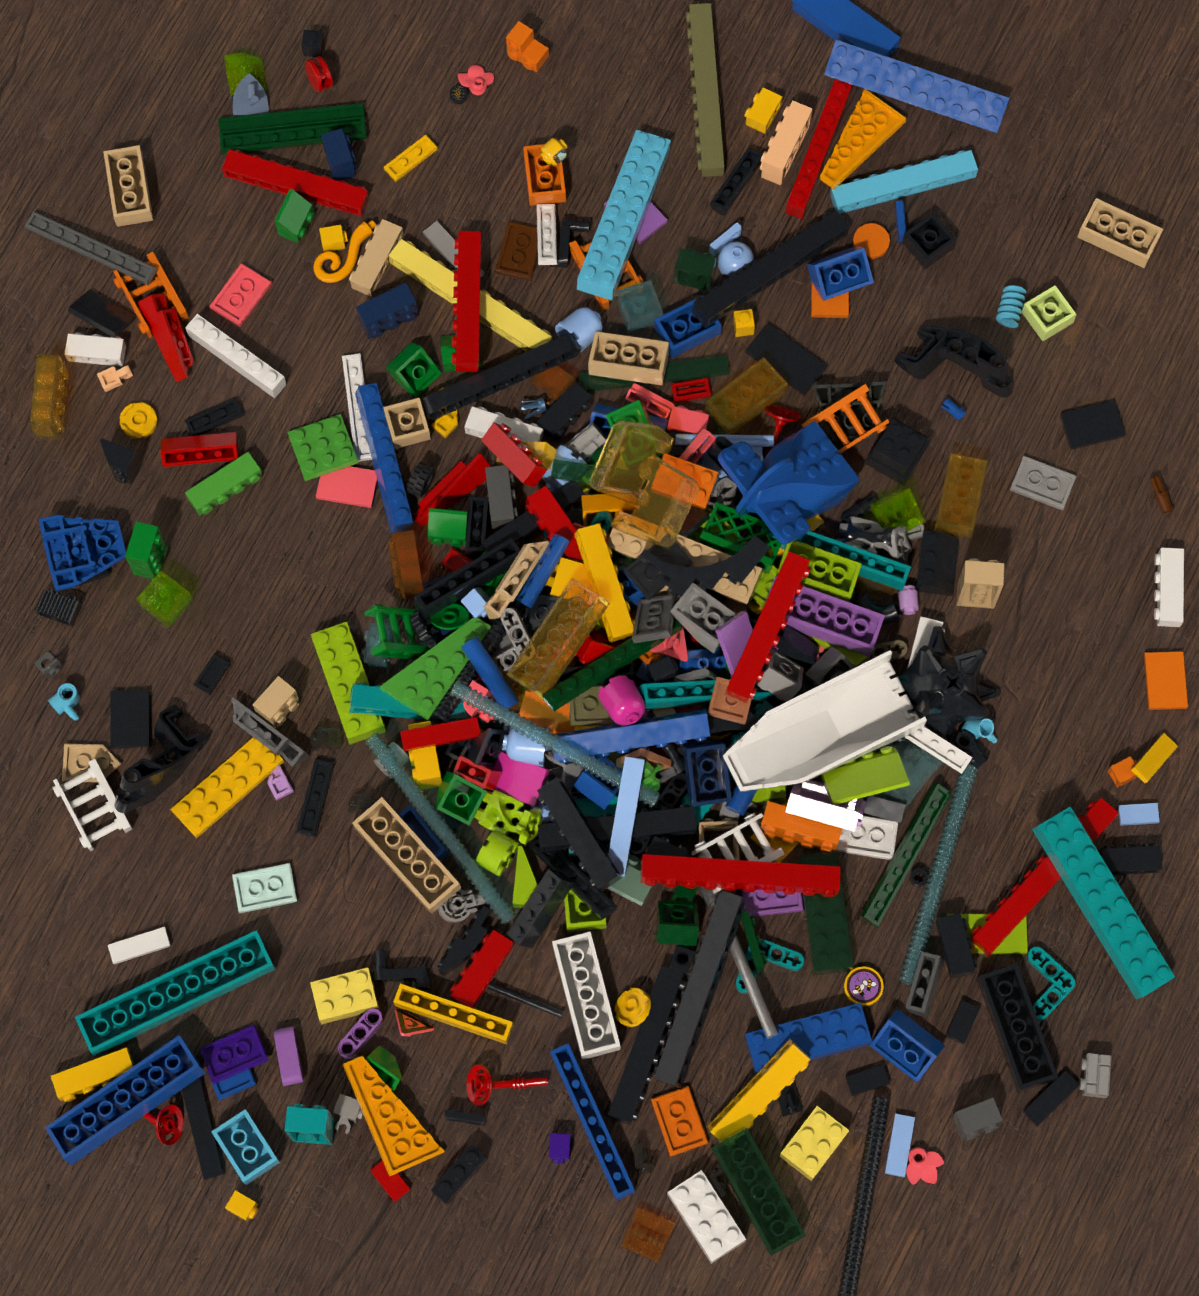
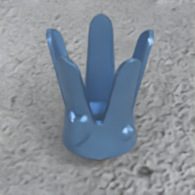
(538, 404)

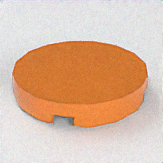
(873, 238)

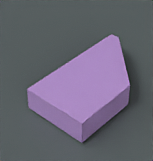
(279, 784)

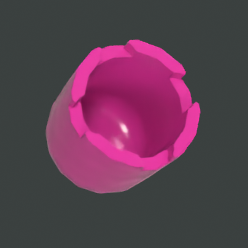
(622, 700)

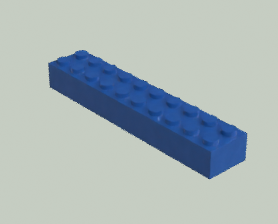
(916, 86)

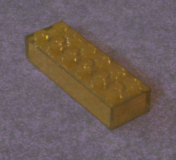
(558, 638)

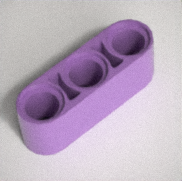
(362, 1024)
(288, 1056)

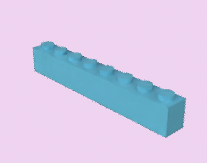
(904, 182)

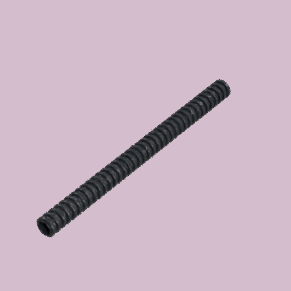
(492, 639)
(864, 1196)

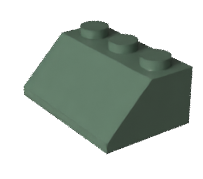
(630, 884)

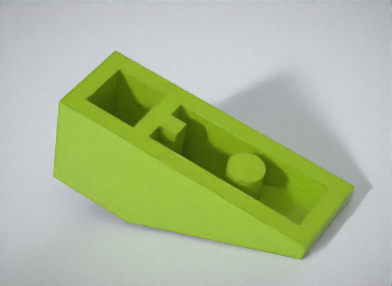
(524, 880)

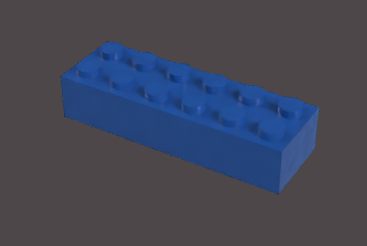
(815, 1035)

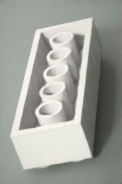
(586, 995)

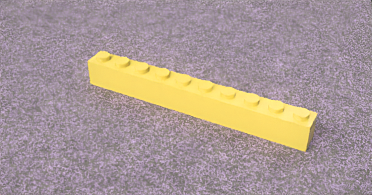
(491, 313)

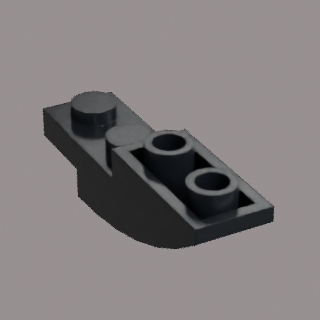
(794, 644)
(460, 949)

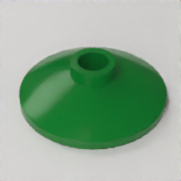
(451, 617)

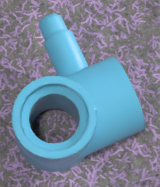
(61, 704)
(980, 728)

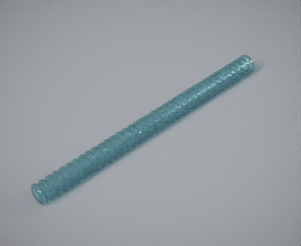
(546, 738)
(440, 828)
(938, 872)

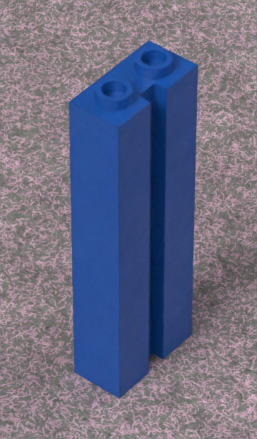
(849, 24)

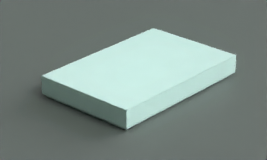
(264, 888)

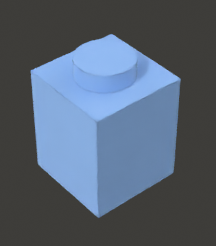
(475, 602)

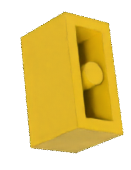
(763, 110)

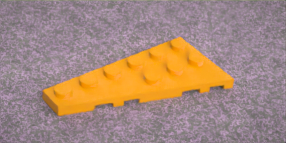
(864, 133)
(393, 1127)

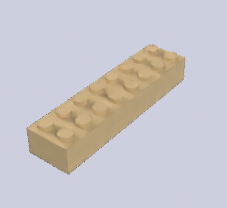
(700, 556)

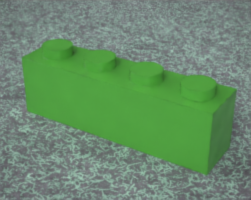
(223, 484)

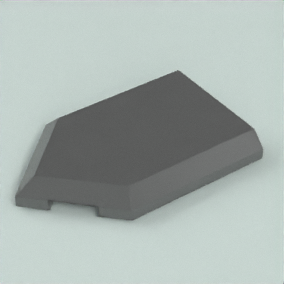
(698, 675)

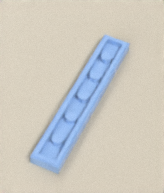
(625, 812)

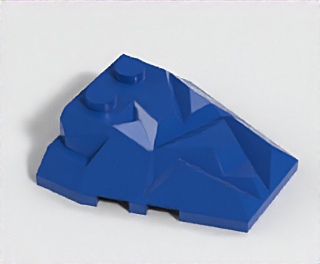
(80, 548)

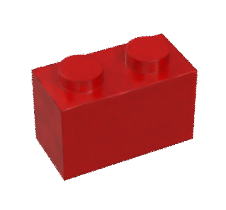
(480, 775)

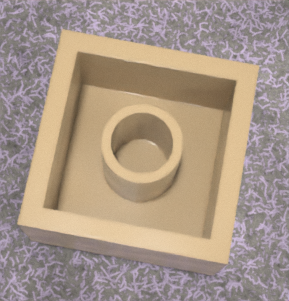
(407, 423)
(276, 702)

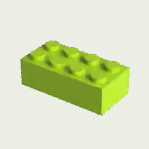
(828, 572)

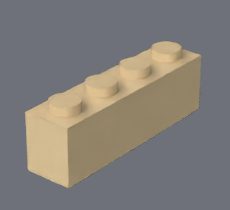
(375, 259)

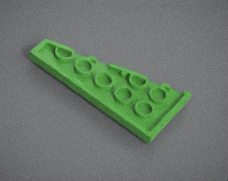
(431, 675)

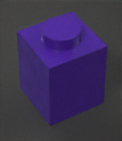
(559, 1148)

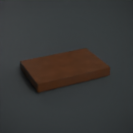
(518, 251)

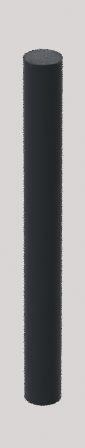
(525, 999)

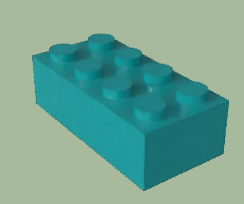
(309, 1124)

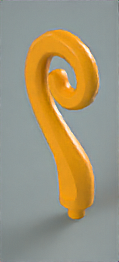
(362, 232)

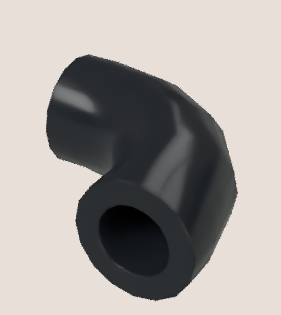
(890, 611)

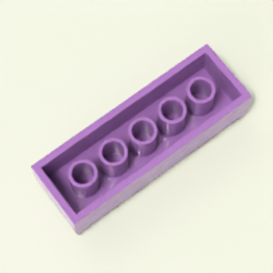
(834, 621)

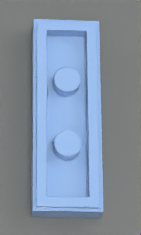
(899, 1145)

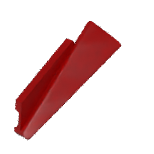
(168, 334)
(452, 488)

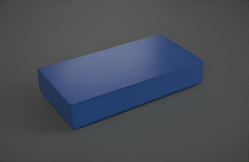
(900, 220)
(234, 1085)

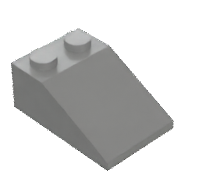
(701, 616)

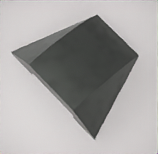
(830, 394)

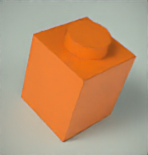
(1121, 771)

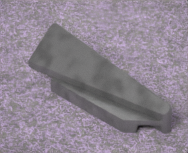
(267, 734)

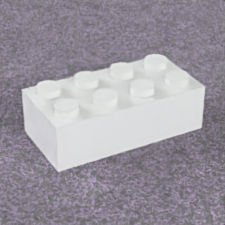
(706, 1216)

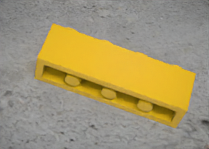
(91, 1075)

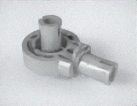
(460, 904)

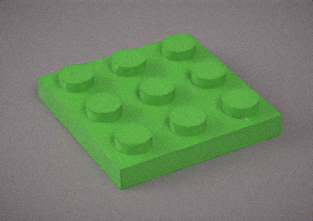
(322, 447)

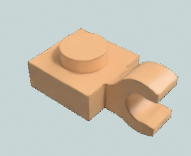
(111, 378)

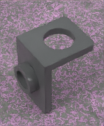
(51, 669)

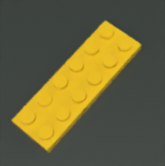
(226, 786)

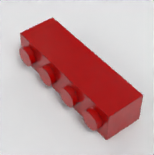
(199, 449)
(514, 454)
(482, 970)

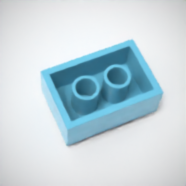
(245, 1147)

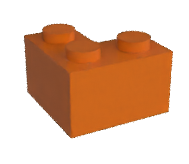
(525, 49)

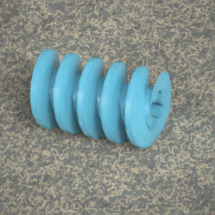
(1010, 306)

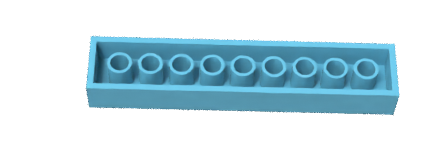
(623, 215)

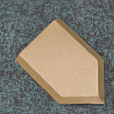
(77, 758)

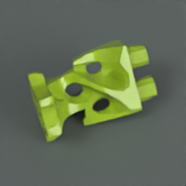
(497, 811)

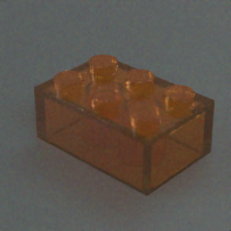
(405, 564)

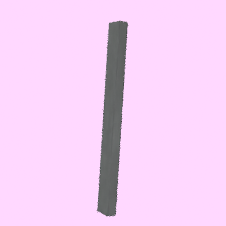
(91, 248)

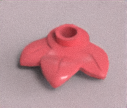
(476, 79)
(925, 1168)

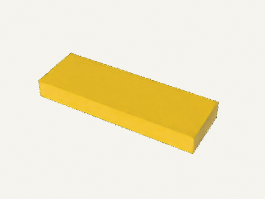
(410, 158)
(1154, 758)

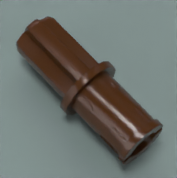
(1161, 495)

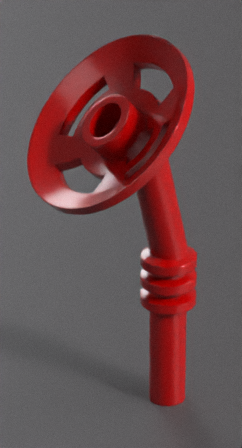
(781, 416)
(487, 1084)
(166, 1124)

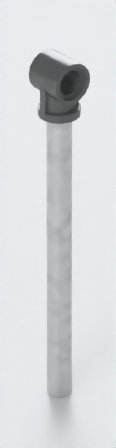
(746, 974)

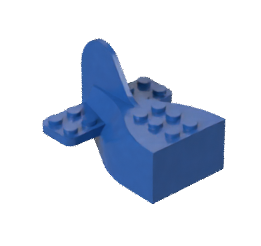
(792, 482)

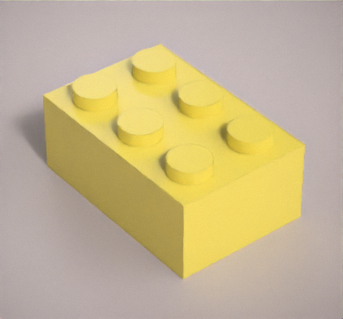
(344, 995)
(814, 1143)

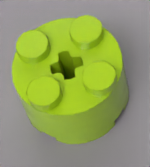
(497, 853)

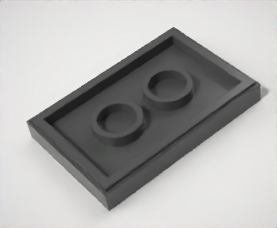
(654, 619)

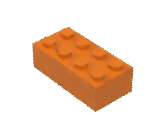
(799, 829)

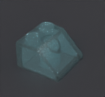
(373, 640)

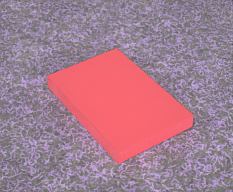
(240, 295)
(348, 486)

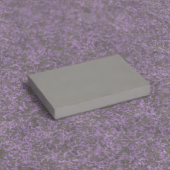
(1043, 483)

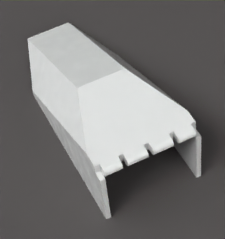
(824, 728)

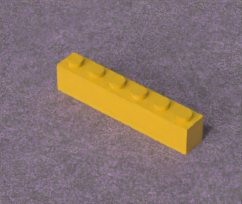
(604, 581)
(453, 1014)
(760, 1091)

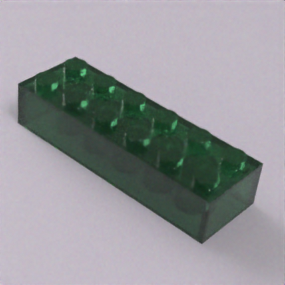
(827, 924)
(757, 1190)

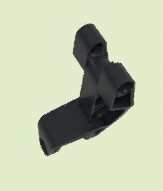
(940, 345)
(157, 775)

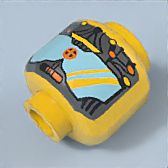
(554, 151)

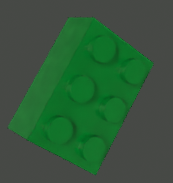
(146, 550)

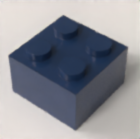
(339, 154)

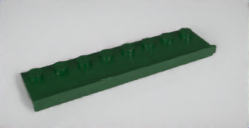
(290, 128)

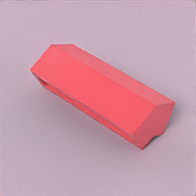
(650, 401)
(696, 443)

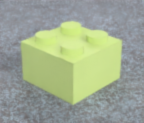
(1048, 313)

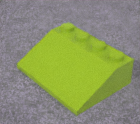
(866, 776)

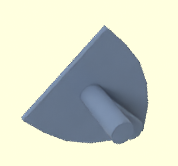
(250, 97)

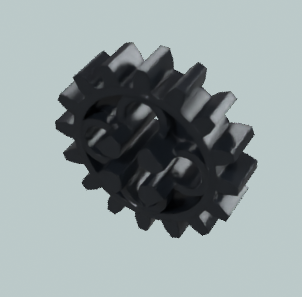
(427, 631)

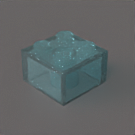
(638, 305)

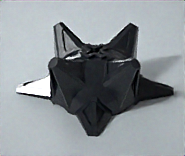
(947, 685)

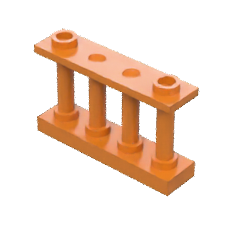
(579, 252)
(160, 280)
(844, 405)

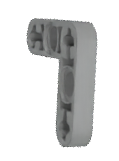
(517, 649)

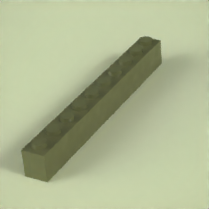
(706, 90)

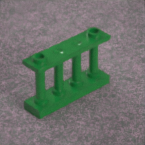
(398, 648)

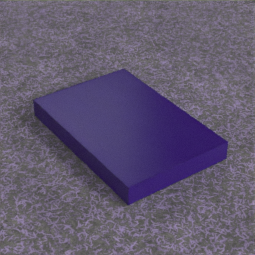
(233, 1054)

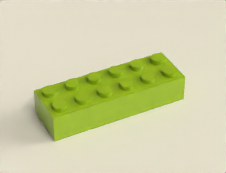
(342, 670)

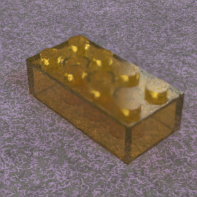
(48, 396)
(746, 396)
(960, 495)

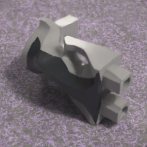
(890, 538)

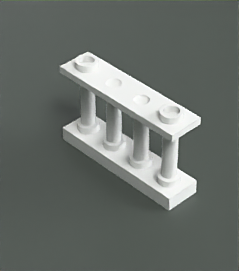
(102, 789)
(770, 853)

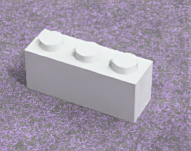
(95, 349)

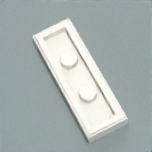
(139, 945)

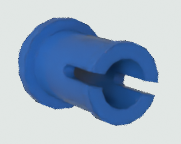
(953, 409)

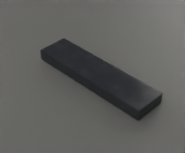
(315, 797)

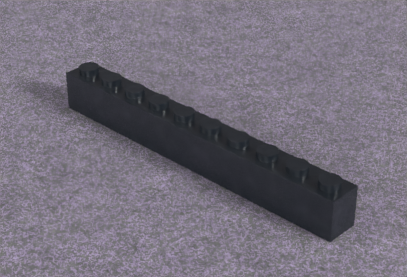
(770, 268)
(700, 989)

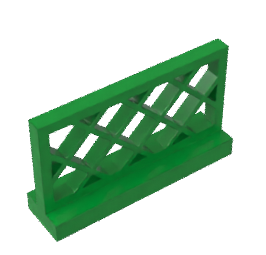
(731, 548)

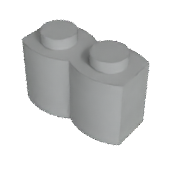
(723, 493)

